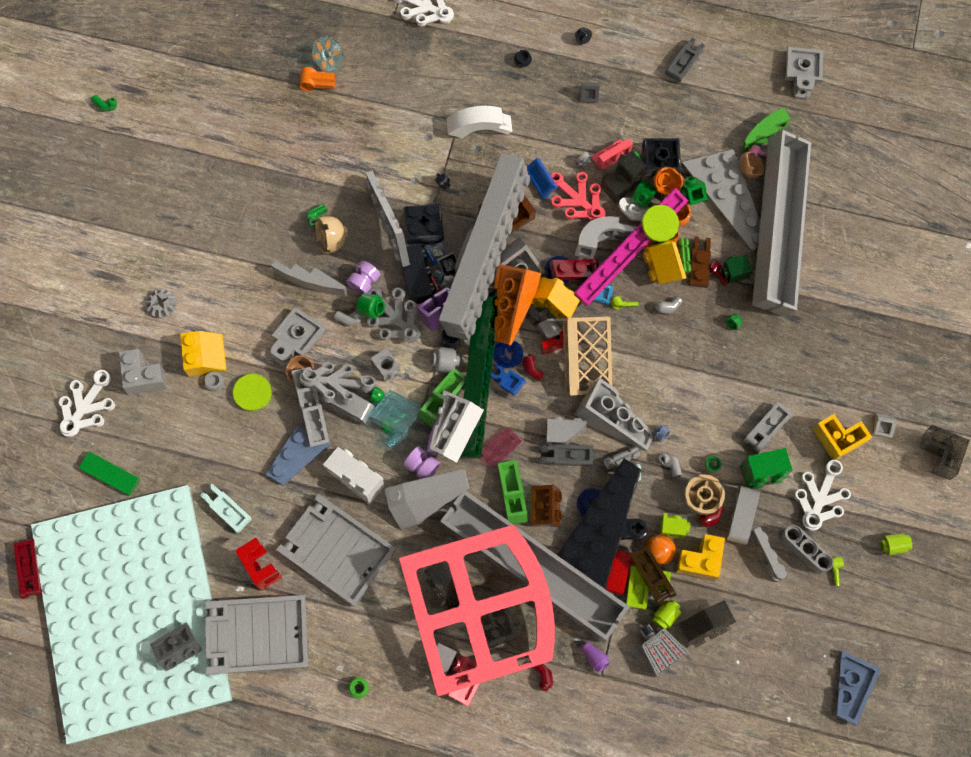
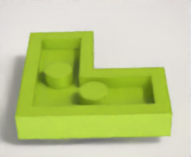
(638, 591)

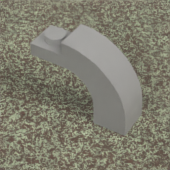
(598, 230)

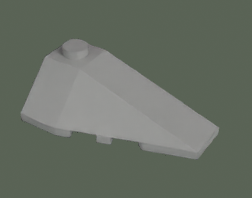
(518, 256)
(608, 413)
(420, 498)

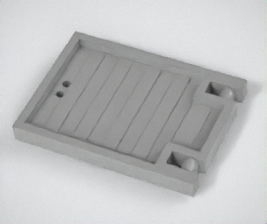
(337, 550)
(256, 635)

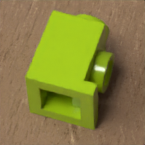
(674, 526)

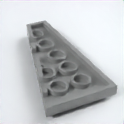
(728, 193)
(389, 223)

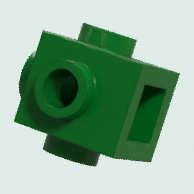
(694, 190)

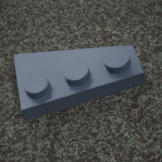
(294, 457)
(854, 687)

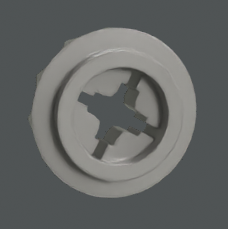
(169, 304)

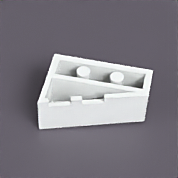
(455, 426)
(354, 474)

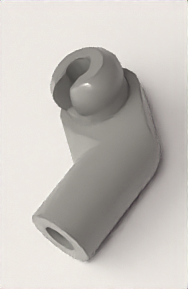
(668, 307)
(348, 320)
(672, 463)

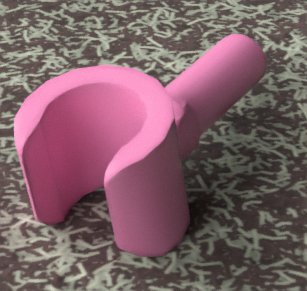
(757, 150)

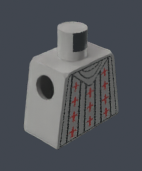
(660, 649)

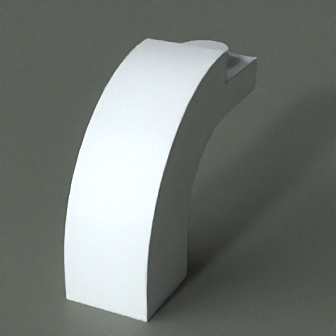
(478, 118)

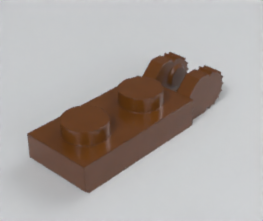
(700, 264)

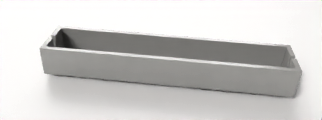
(782, 224)
(485, 247)
(569, 588)

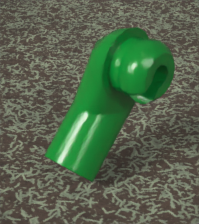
(109, 105)
(314, 213)

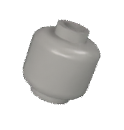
(444, 359)

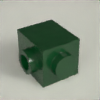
(736, 268)

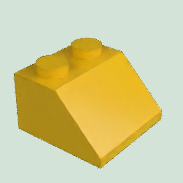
(664, 262)
(202, 353)

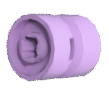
(362, 279)
(421, 464)

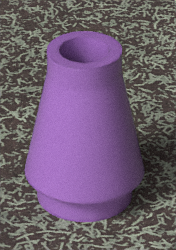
(595, 657)

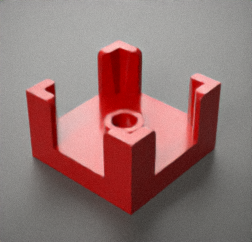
(261, 576)

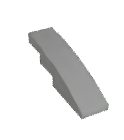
(314, 281)
(310, 411)

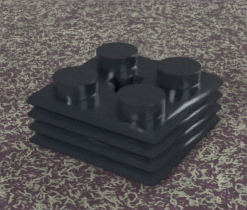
(667, 148)
(424, 213)

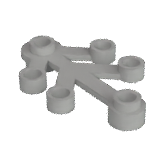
(396, 317)
(314, 379)

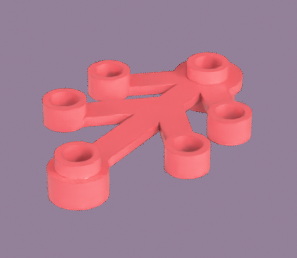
(578, 199)

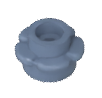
(661, 432)

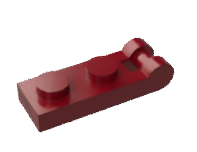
(572, 269)
(27, 568)

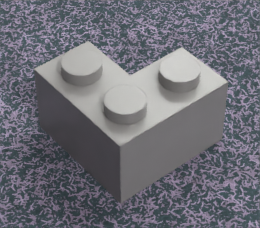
(138, 377)

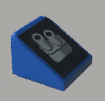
(434, 252)

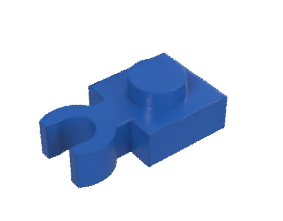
(509, 381)

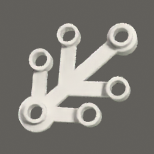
(426, 6)
(84, 406)
(821, 498)

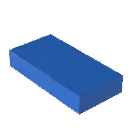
(541, 178)

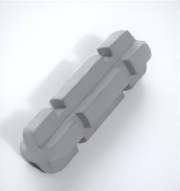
(609, 463)

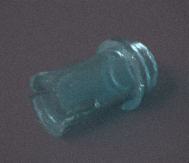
(395, 439)

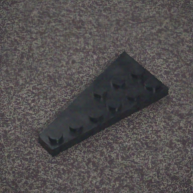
(599, 533)

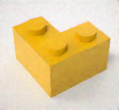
(556, 297)
(839, 441)
(705, 563)

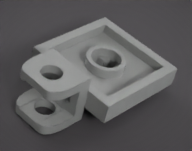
(804, 78)
(288, 343)

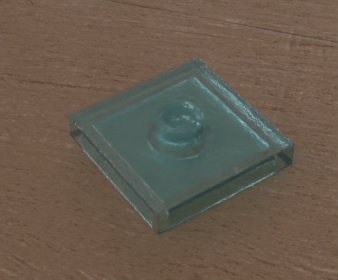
(395, 413)

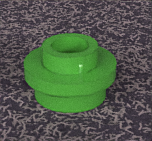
(351, 688)

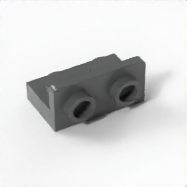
(175, 647)

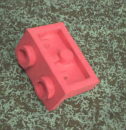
(610, 154)
(466, 694)

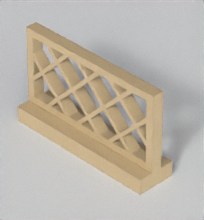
(571, 352)

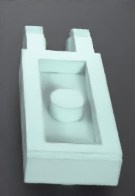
(227, 509)

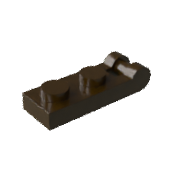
(652, 574)

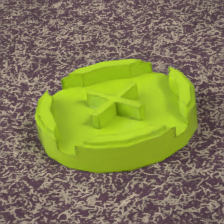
(660, 223)
(252, 392)

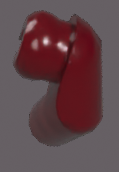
(529, 368)
(711, 519)
(546, 677)

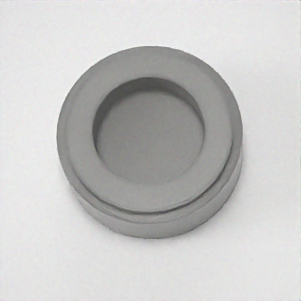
(214, 381)

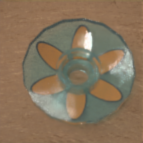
(333, 53)

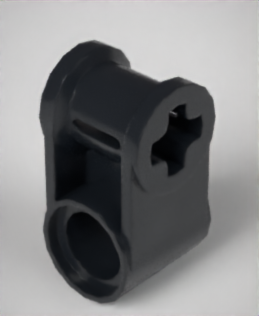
(629, 532)

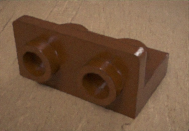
(545, 506)

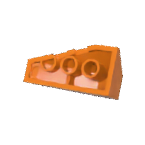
(515, 294)

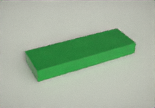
(109, 473)

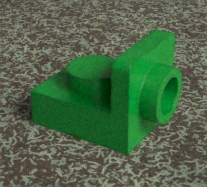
(644, 194)

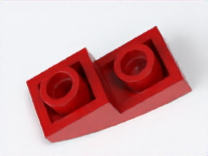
(551, 344)
(619, 574)

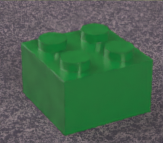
(766, 468)

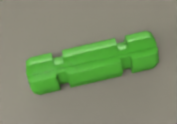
(684, 253)

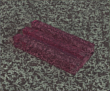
(489, 459)

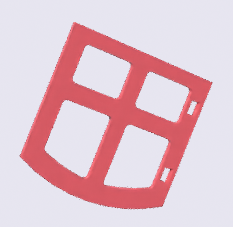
(470, 610)

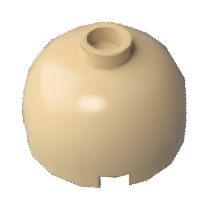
(330, 233)
(704, 494)

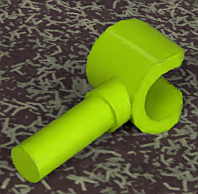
(618, 304)
(837, 563)

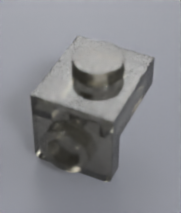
(535, 317)

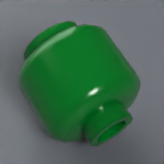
(370, 305)

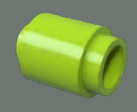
(896, 544)
(666, 614)

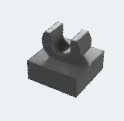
(589, 92)

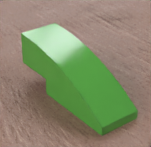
(766, 128)
(452, 383)
(512, 492)

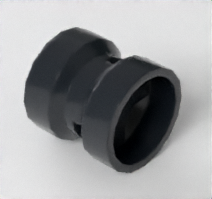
(449, 341)

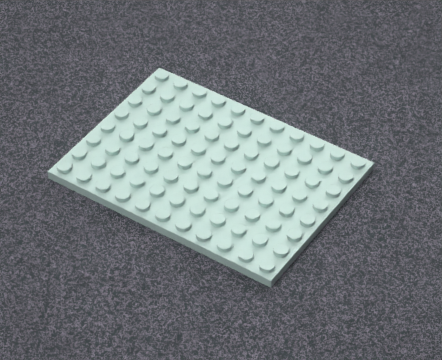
(108, 592)

